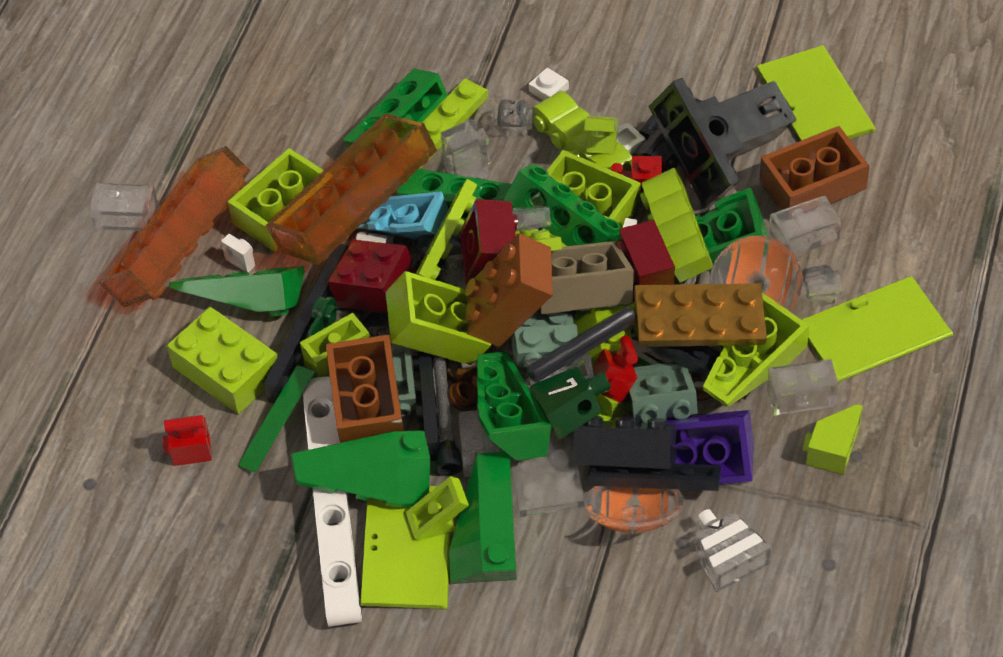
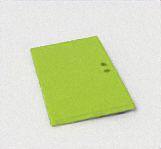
(817, 94)
(878, 329)
(399, 567)

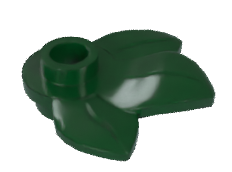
(324, 314)

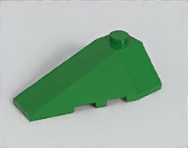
(731, 220)
(265, 290)
(379, 467)
(485, 529)

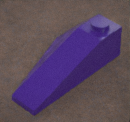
(717, 440)

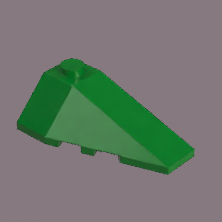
(510, 409)

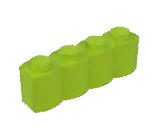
(565, 125)
(676, 223)

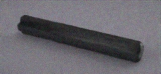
(581, 344)

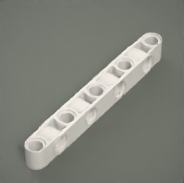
(335, 541)

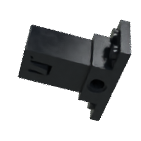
(713, 132)

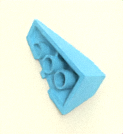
(408, 215)

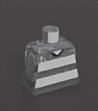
(729, 549)

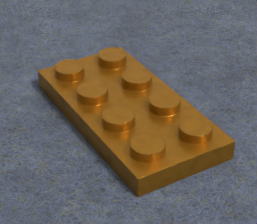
(700, 315)

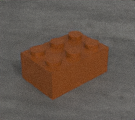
(814, 168)
(509, 290)
(364, 388)

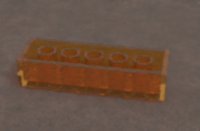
(351, 188)
(175, 228)

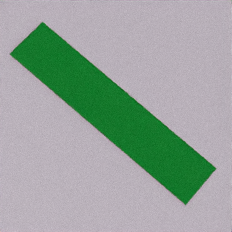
(276, 418)

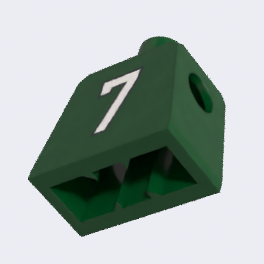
(570, 399)

